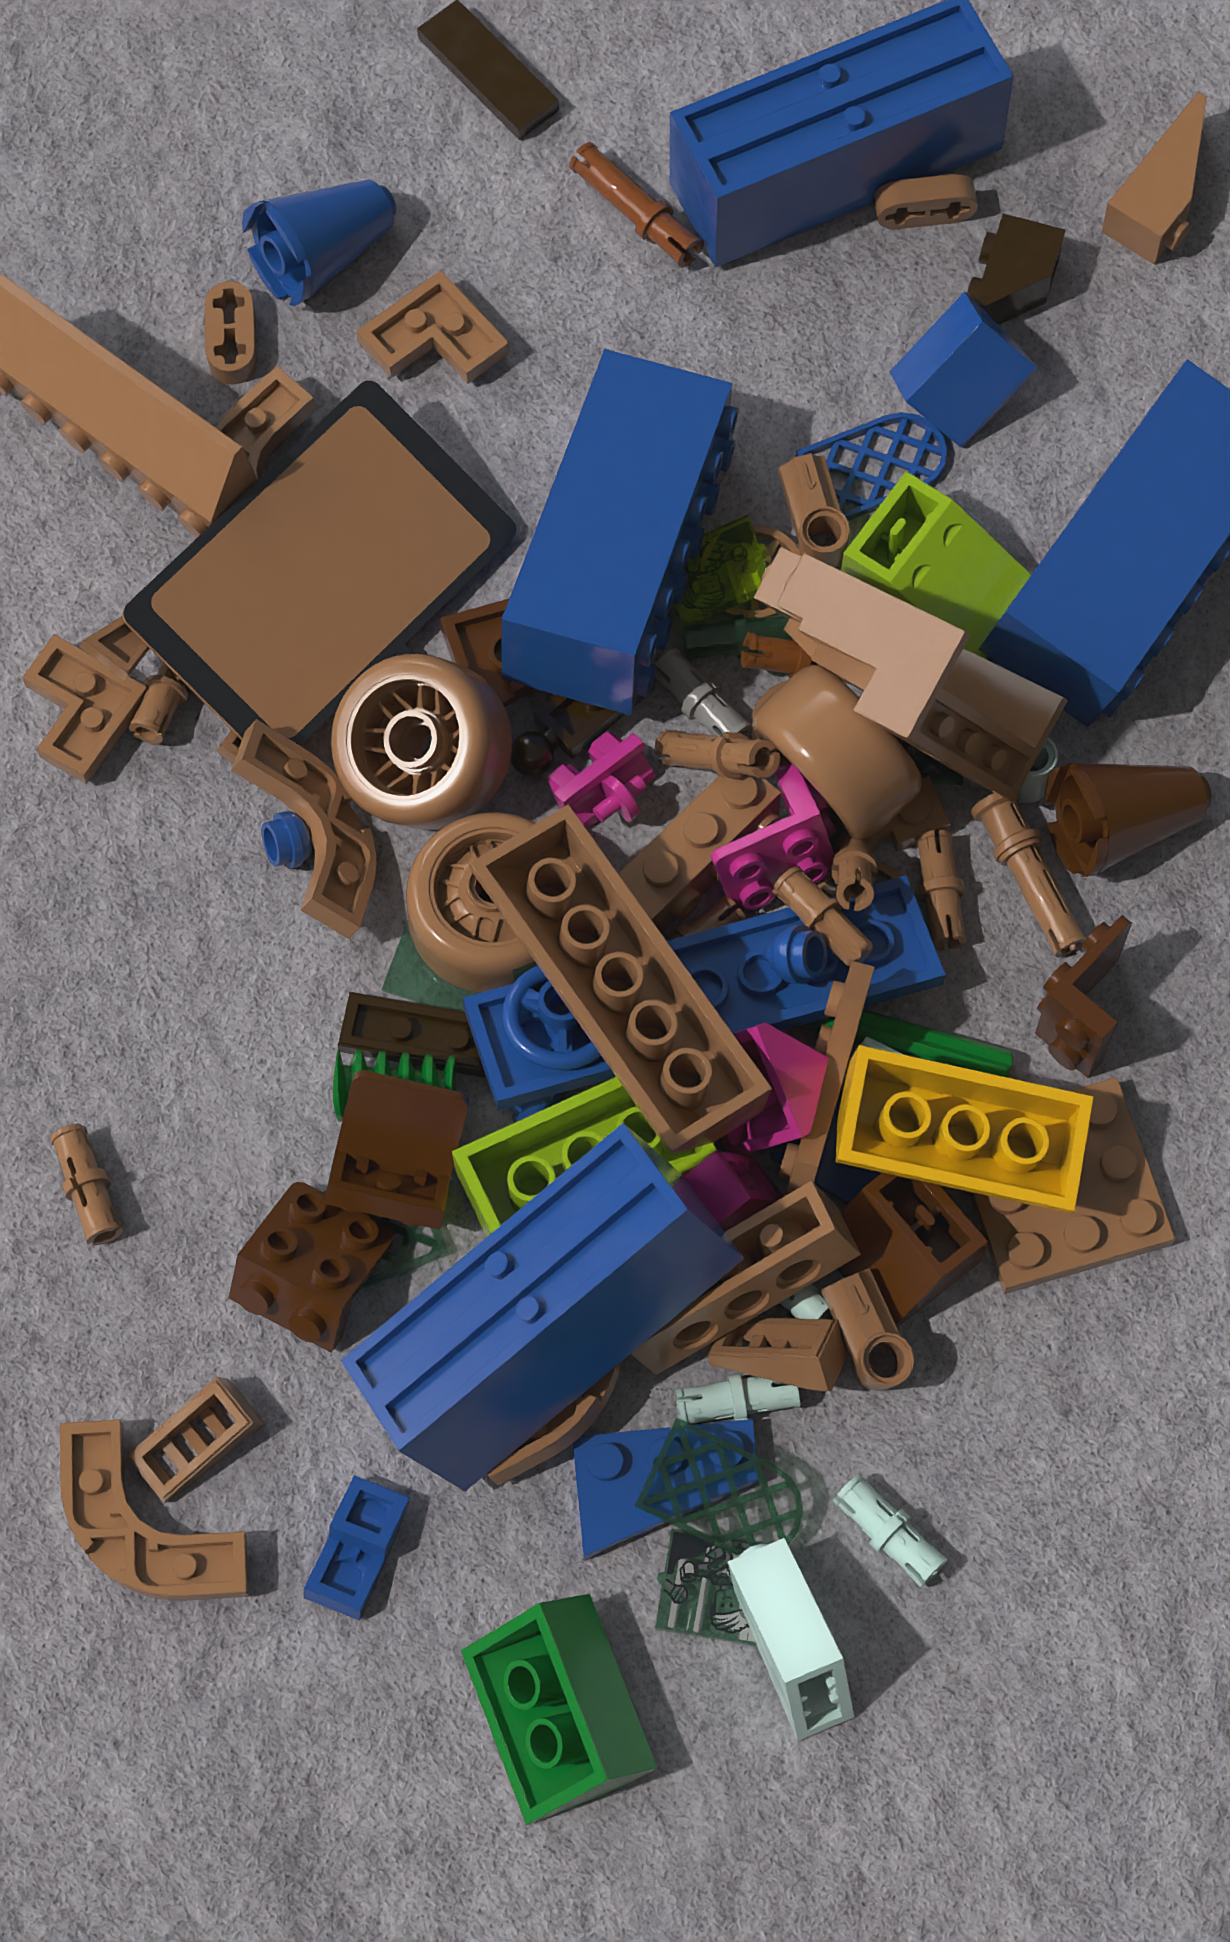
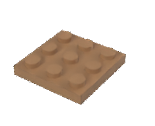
(1114, 1212)

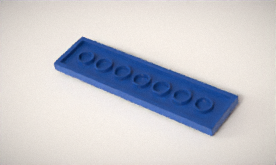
(735, 979)

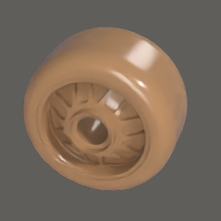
(382, 736)
(842, 754)
(447, 919)

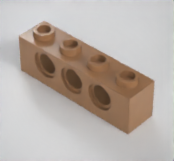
(783, 1253)

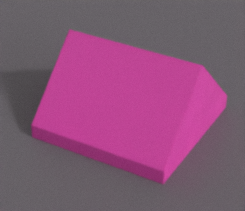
(796, 1085)

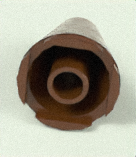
(1120, 810)

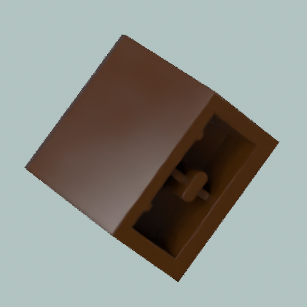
(910, 1241)

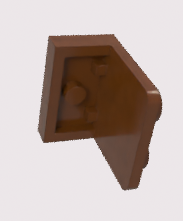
(1069, 1020)
(396, 1149)
(308, 1264)

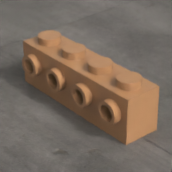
(678, 862)

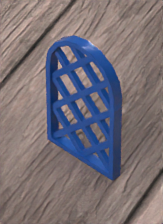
(871, 428)

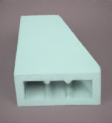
(792, 1638)

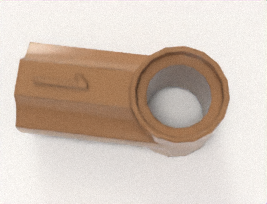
(814, 507)
(866, 1324)

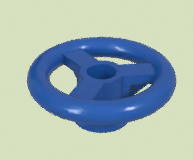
(542, 1004)

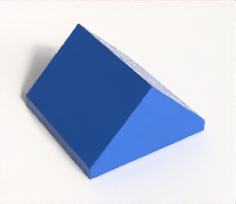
(962, 371)

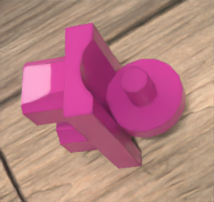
(607, 785)

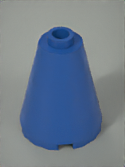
(315, 234)

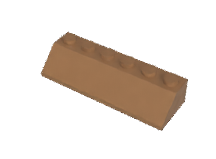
(117, 414)
(622, 982)

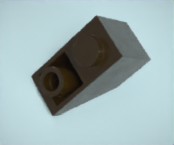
(1018, 267)

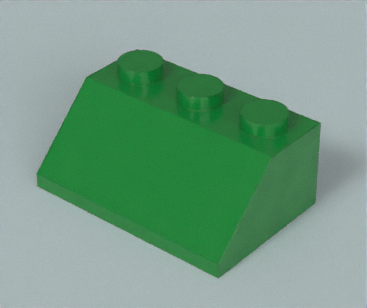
(558, 1707)

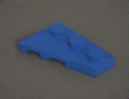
(616, 1465)

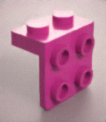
(758, 860)

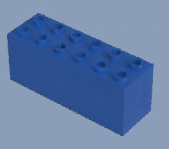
(838, 128)
(619, 533)
(1128, 556)
(541, 1309)

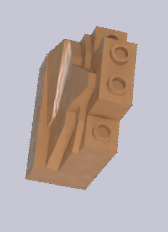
(914, 673)

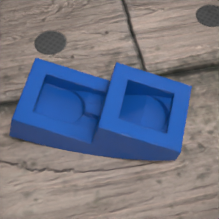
(356, 1547)

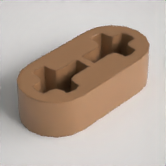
(925, 201)
(219, 333)

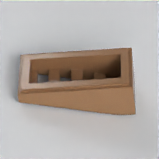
(800, 1355)
(181, 1422)

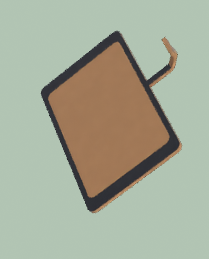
(320, 569)

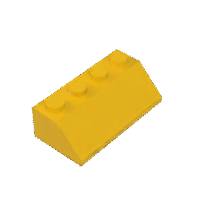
(963, 1129)

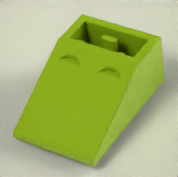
(936, 560)

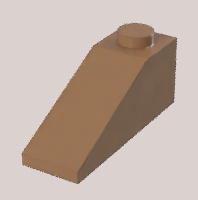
(1155, 200)

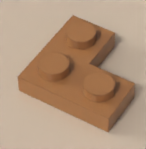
(435, 318)
(94, 702)

